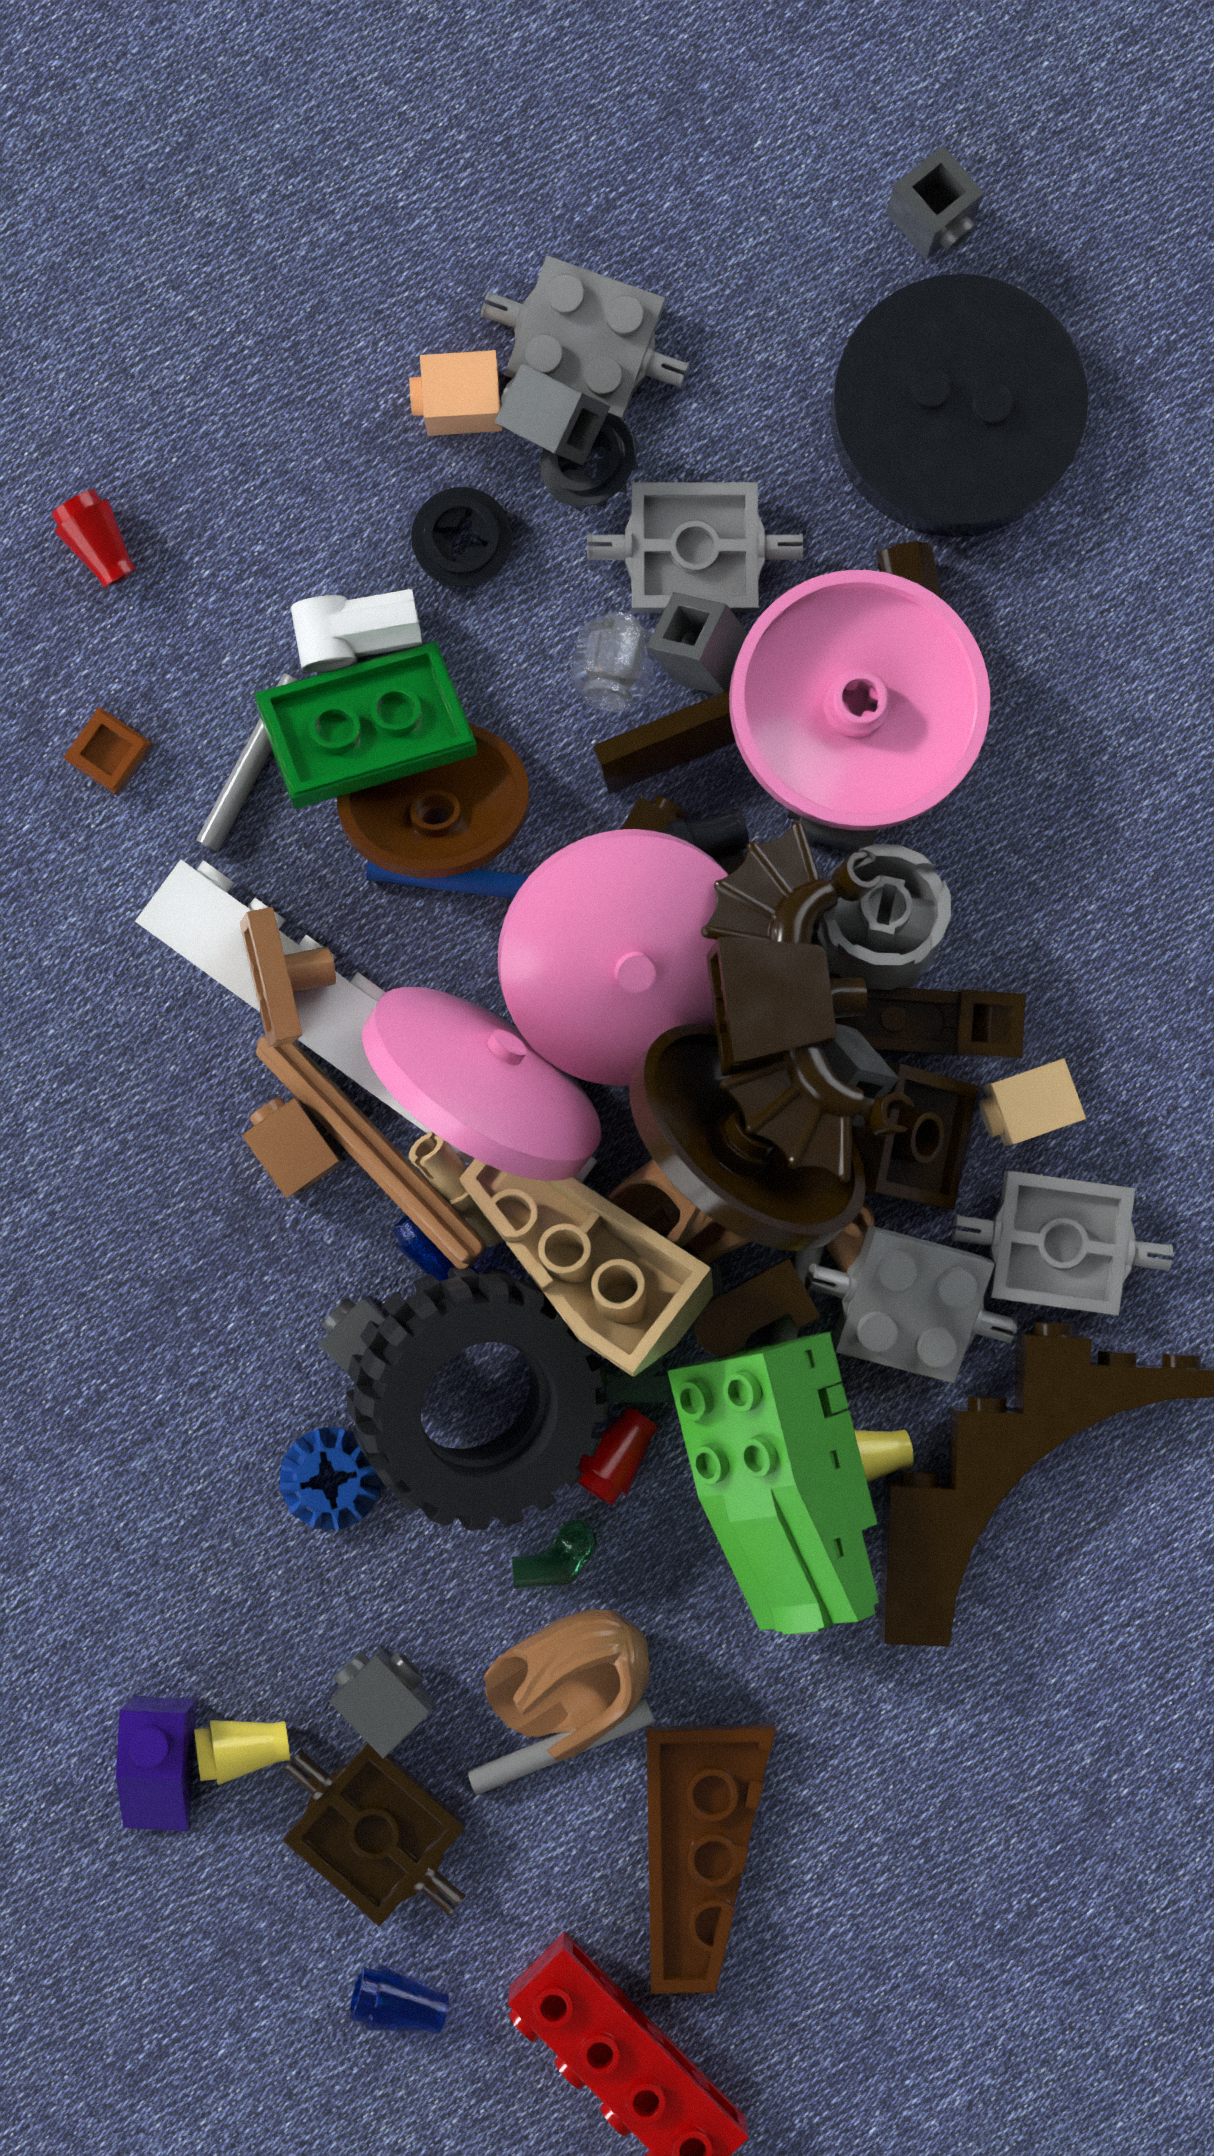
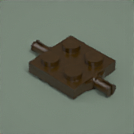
(374, 1832)

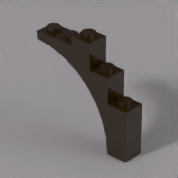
(935, 1524)

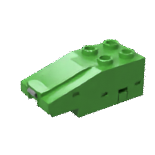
(781, 1480)

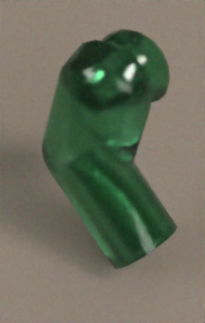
(562, 1560)

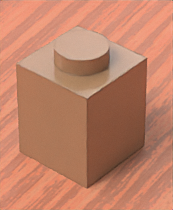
(291, 1146)

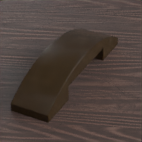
(943, 1022)

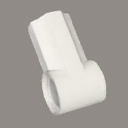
(339, 630)

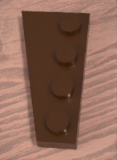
(700, 1822)

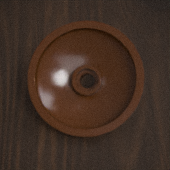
(474, 799)

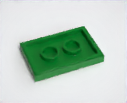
(365, 724)

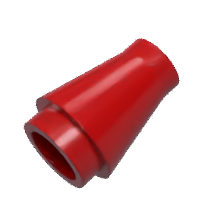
(94, 536)
(617, 1457)

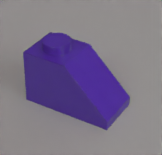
(156, 1762)

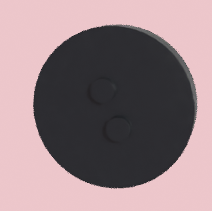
(958, 405)

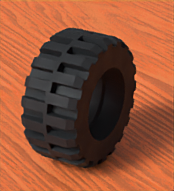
(524, 1461)

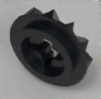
(575, 486)
(446, 513)

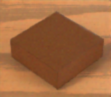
(108, 751)

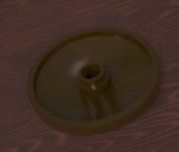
(731, 1176)

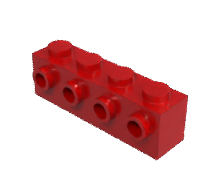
(622, 2057)

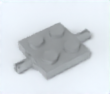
(587, 333)
(694, 543)
(1062, 1242)
(911, 1304)

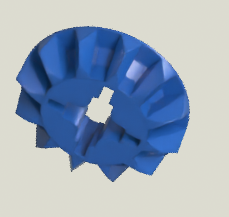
(312, 1504)

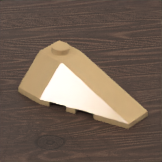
(596, 1264)

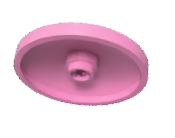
(859, 700)
(609, 950)
(480, 1084)

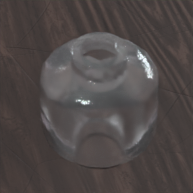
(613, 662)

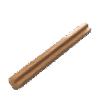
(374, 1152)

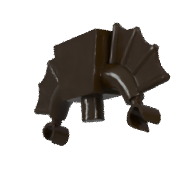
(781, 1007)

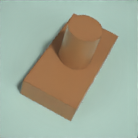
(281, 975)

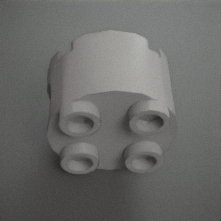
(892, 929)

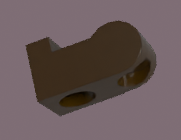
(752, 1304)

